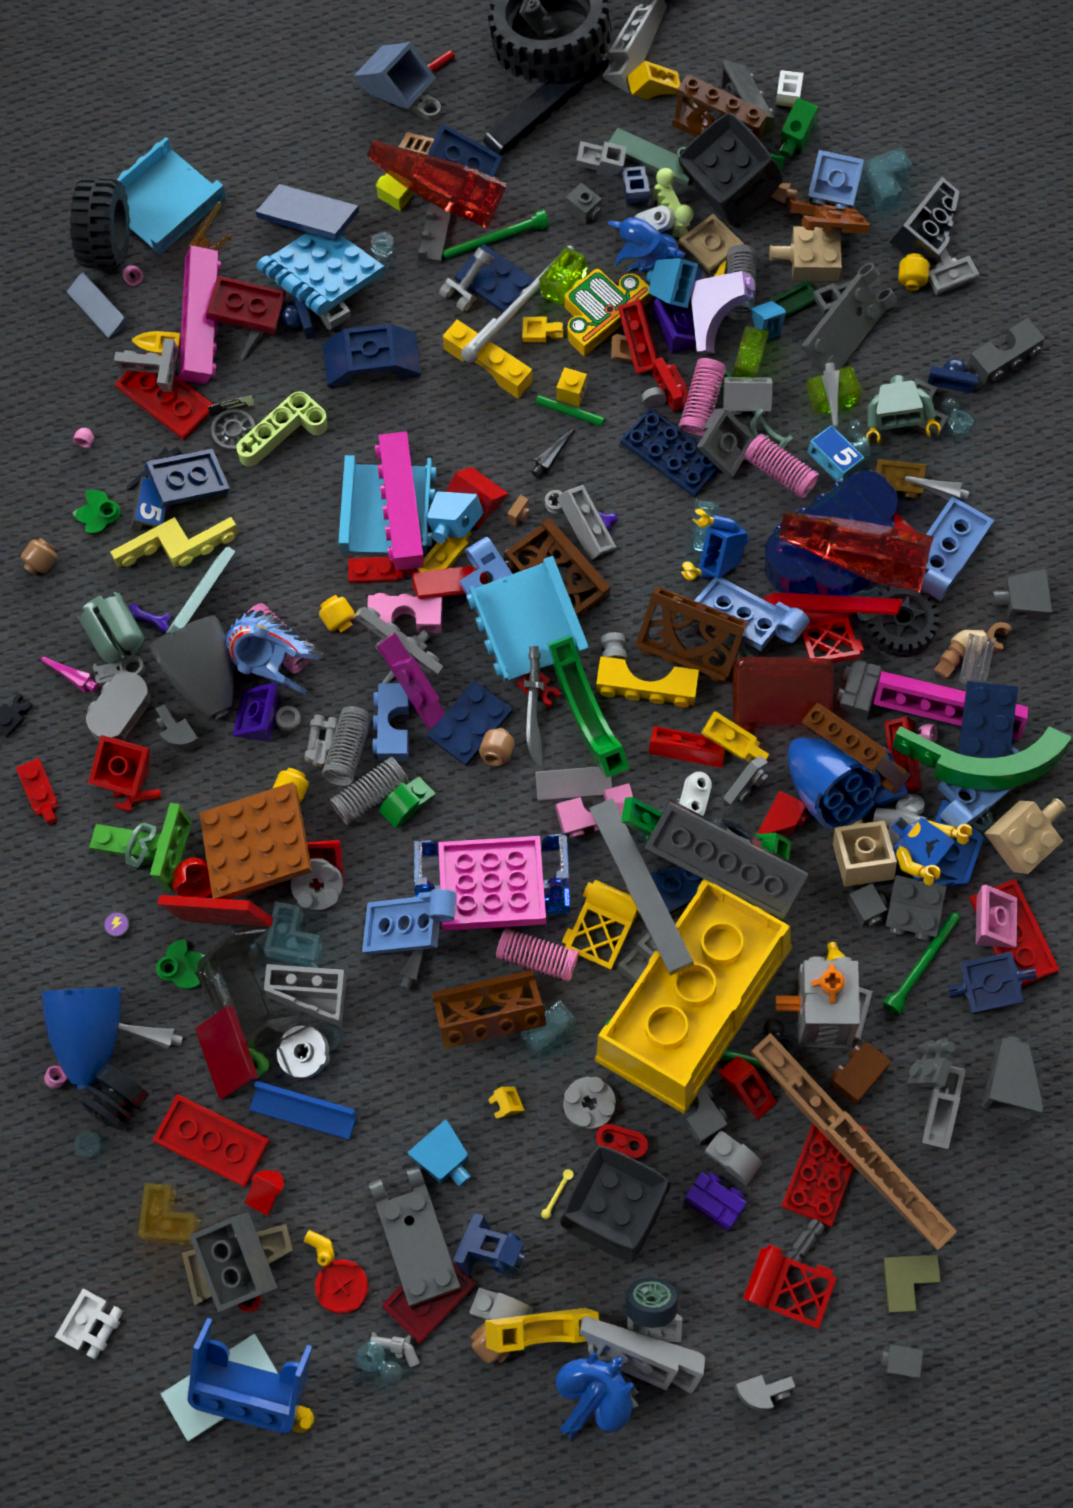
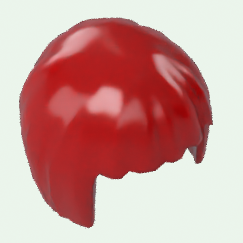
(191, 878)

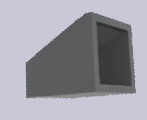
(1013, 1082)

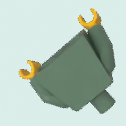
(900, 406)

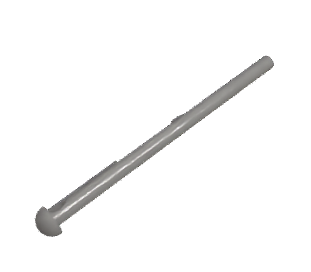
(469, 352)

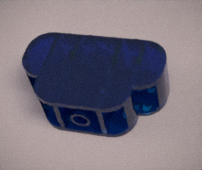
(862, 498)

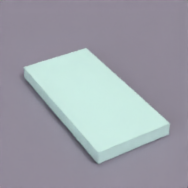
(201, 590)
(197, 1422)

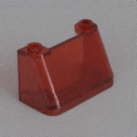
(779, 690)

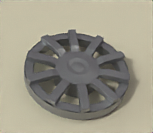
(232, 428)

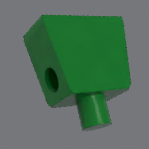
(798, 127)

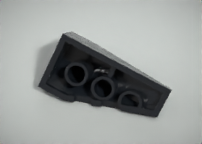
(929, 225)

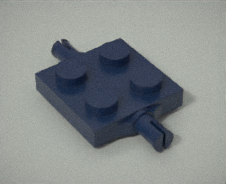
(992, 982)

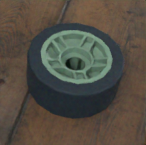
(651, 1302)

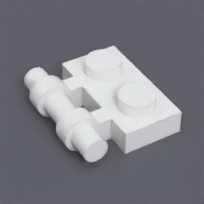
(82, 1319)

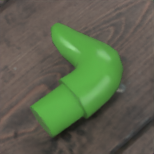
(260, 1061)

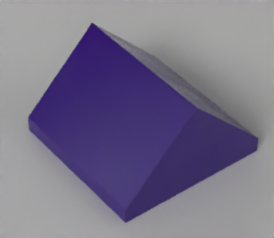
(675, 325)
(257, 713)

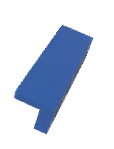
(303, 1110)

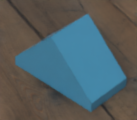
(769, 318)

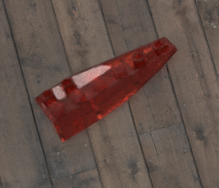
(442, 182)
(864, 548)

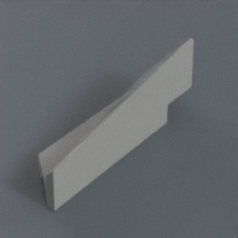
(634, 43)
(644, 1355)

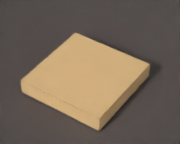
(710, 242)

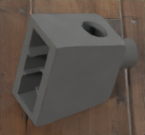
(1026, 596)

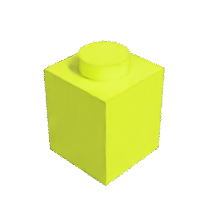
(393, 192)

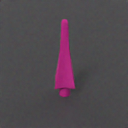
(77, 677)

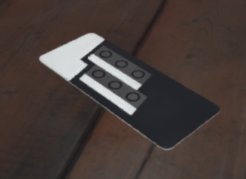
(232, 404)

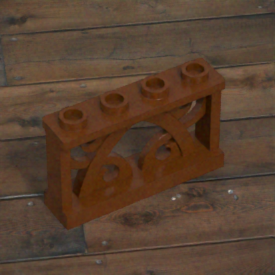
(709, 98)
(569, 553)
(678, 653)
(856, 746)
(508, 991)

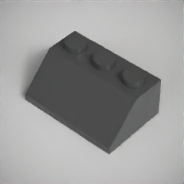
(740, 83)
(233, 1261)

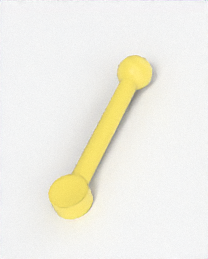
(567, 1175)

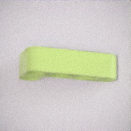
(253, 449)

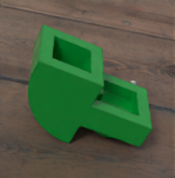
(405, 801)

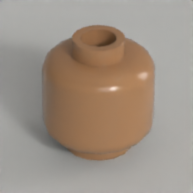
(39, 556)
(496, 747)
(479, 1347)

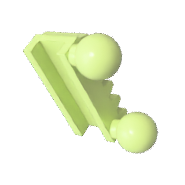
(666, 197)

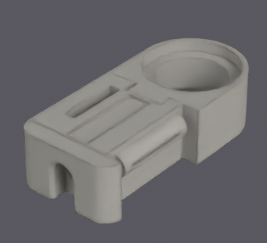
(422, 103)
(106, 672)

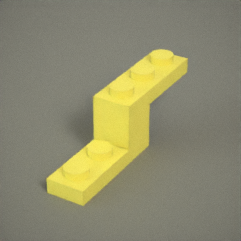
(175, 543)

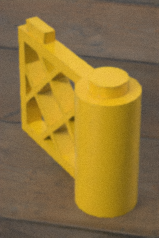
(611, 904)

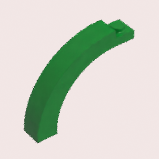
(594, 729)

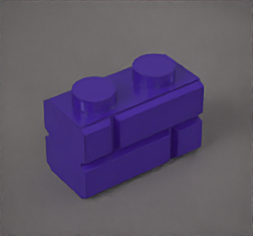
(715, 1200)

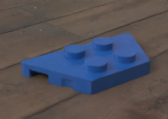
(959, 859)

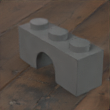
(992, 363)
(707, 1119)

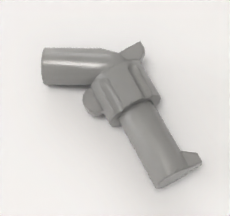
(398, 1346)

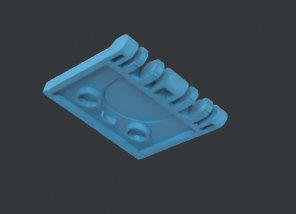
(321, 270)

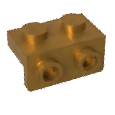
(896, 472)

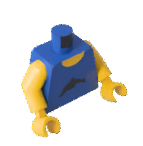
(924, 845)

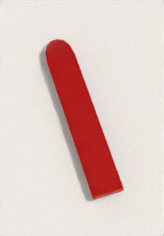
(837, 604)

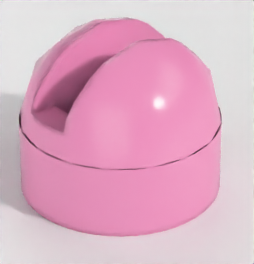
(136, 271)
(82, 435)
(929, 732)
(51, 1073)

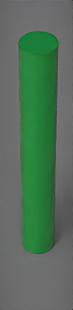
(569, 410)

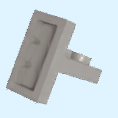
(152, 363)

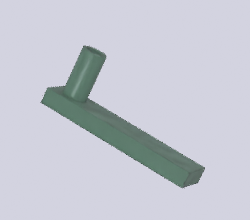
(649, 154)

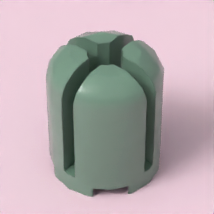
(111, 628)

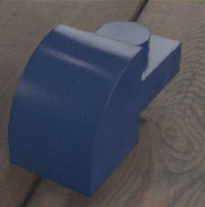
(635, 185)

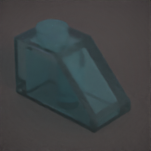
(698, 534)

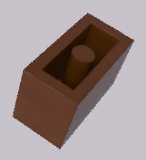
(860, 1072)

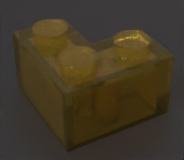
(159, 1221)

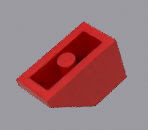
(784, 815)
(747, 1086)

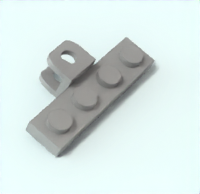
(370, 618)

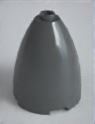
(198, 665)

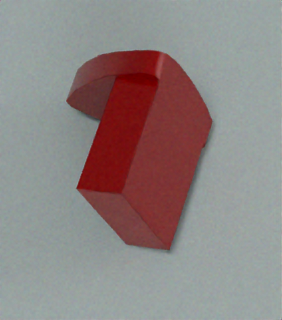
(264, 1190)

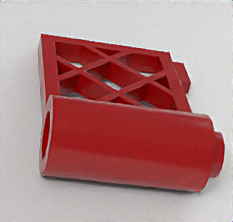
(824, 623)
(768, 1279)

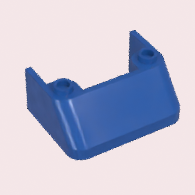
(242, 1390)

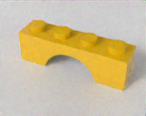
(504, 368)
(616, 679)
(521, 1331)

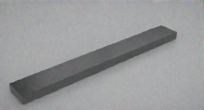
(641, 887)

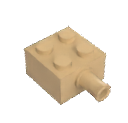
(813, 254)
(1026, 834)
(864, 853)

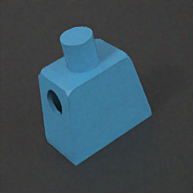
(672, 280)
(453, 515)
(442, 1155)

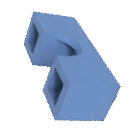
(390, 742)

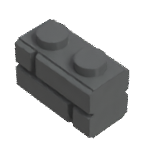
(859, 689)

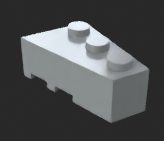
(309, 990)

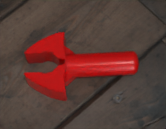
(142, 796)

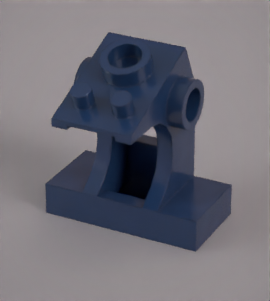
(503, 1260)

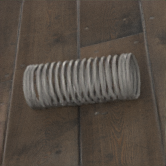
(742, 248)
(336, 766)
(392, 768)

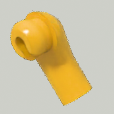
(323, 1247)

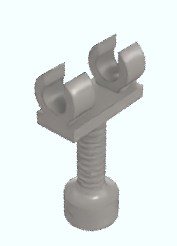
(448, 289)

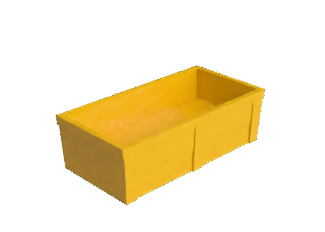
(681, 1024)

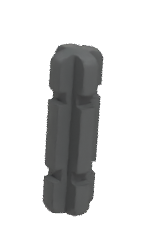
(805, 1241)

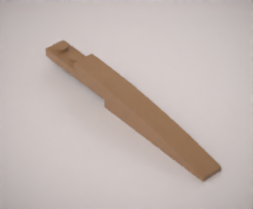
(853, 1142)

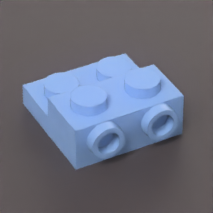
(835, 179)

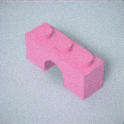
(425, 611)
(576, 818)

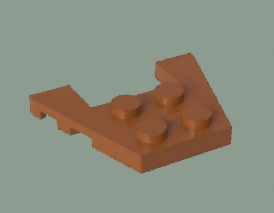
(829, 217)

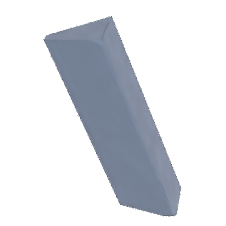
(96, 306)

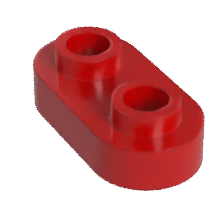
(622, 1139)

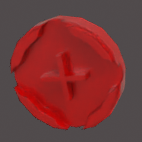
(341, 1286)

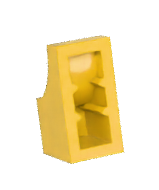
(653, 80)

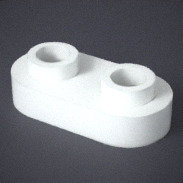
(652, 217)
(694, 794)

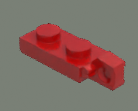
(374, 570)
(38, 790)

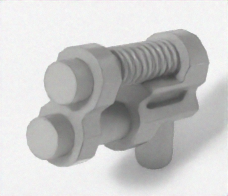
(317, 749)

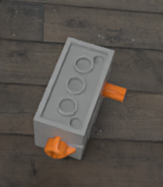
(825, 1003)

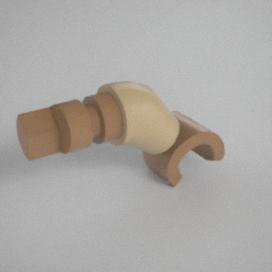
(957, 649)

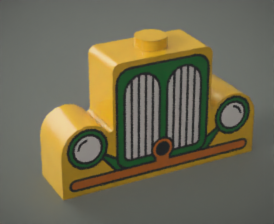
(595, 307)

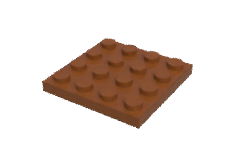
(255, 842)

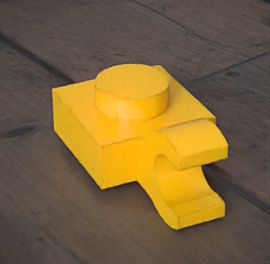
(537, 329)

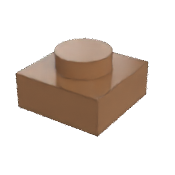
(620, 349)
(519, 511)

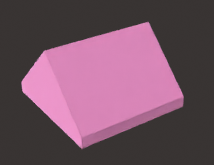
(996, 918)

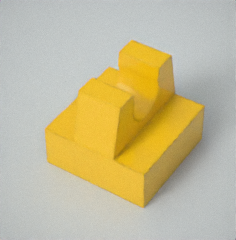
(508, 1101)

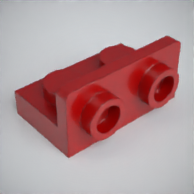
(672, 383)

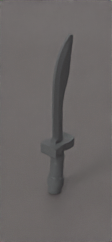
(532, 730)

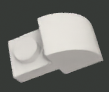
(789, 88)

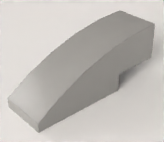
(943, 1110)

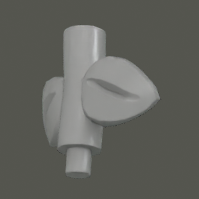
(907, 807)

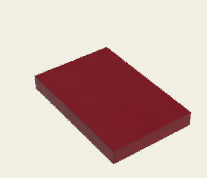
(246, 305)
(226, 1052)
(425, 1317)

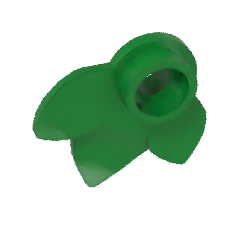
(94, 512)
(184, 965)

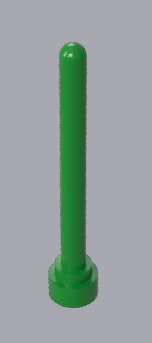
(537, 221)
(896, 1002)

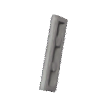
(586, 522)
(571, 783)

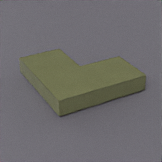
(903, 1274)

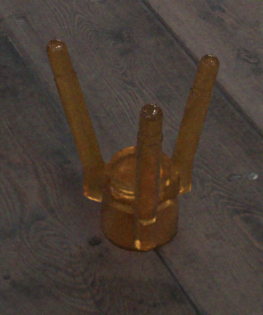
(200, 240)

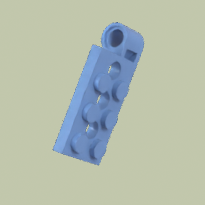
(486, 560)
(939, 580)
(783, 621)
(967, 812)
(436, 905)

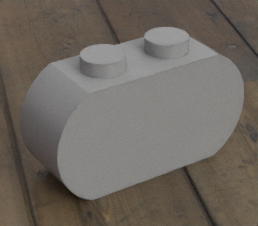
(118, 706)

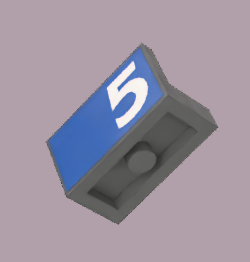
(147, 507)

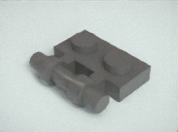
(934, 1065)

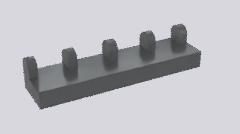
(434, 235)

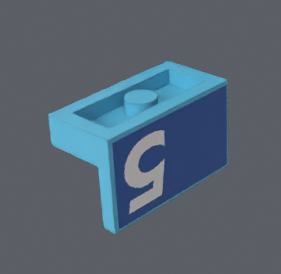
(834, 453)

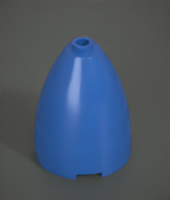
(831, 782)
(82, 1029)

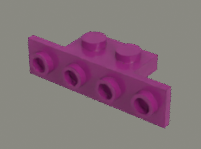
(412, 680)

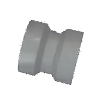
(613, 645)

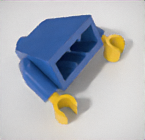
(721, 549)

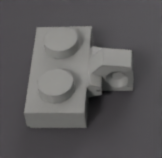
(951, 273)
(750, 776)

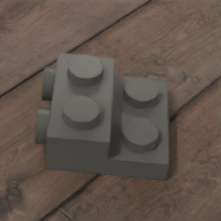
(725, 441)
(915, 907)

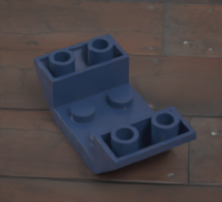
(370, 351)

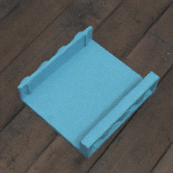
(166, 196)
(362, 510)
(523, 613)

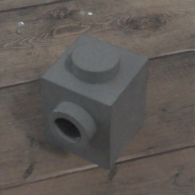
(584, 204)
(868, 905)
(902, 1362)

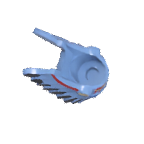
(260, 646)

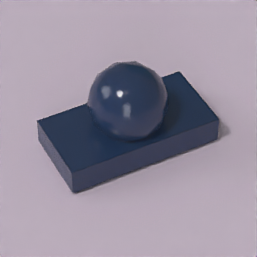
(298, 315)
(953, 377)

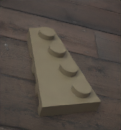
(274, 1242)

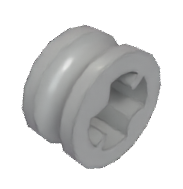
(548, 504)

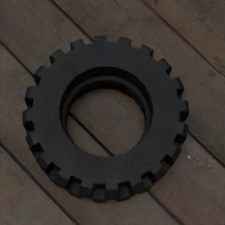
(100, 223)

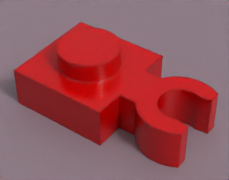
(543, 694)

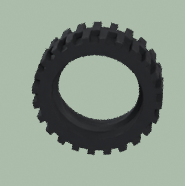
(550, 57)

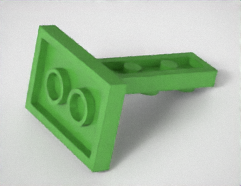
(164, 849)

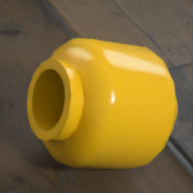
(913, 271)
(336, 614)
(295, 776)

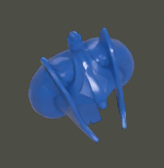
(644, 244)
(599, 1390)

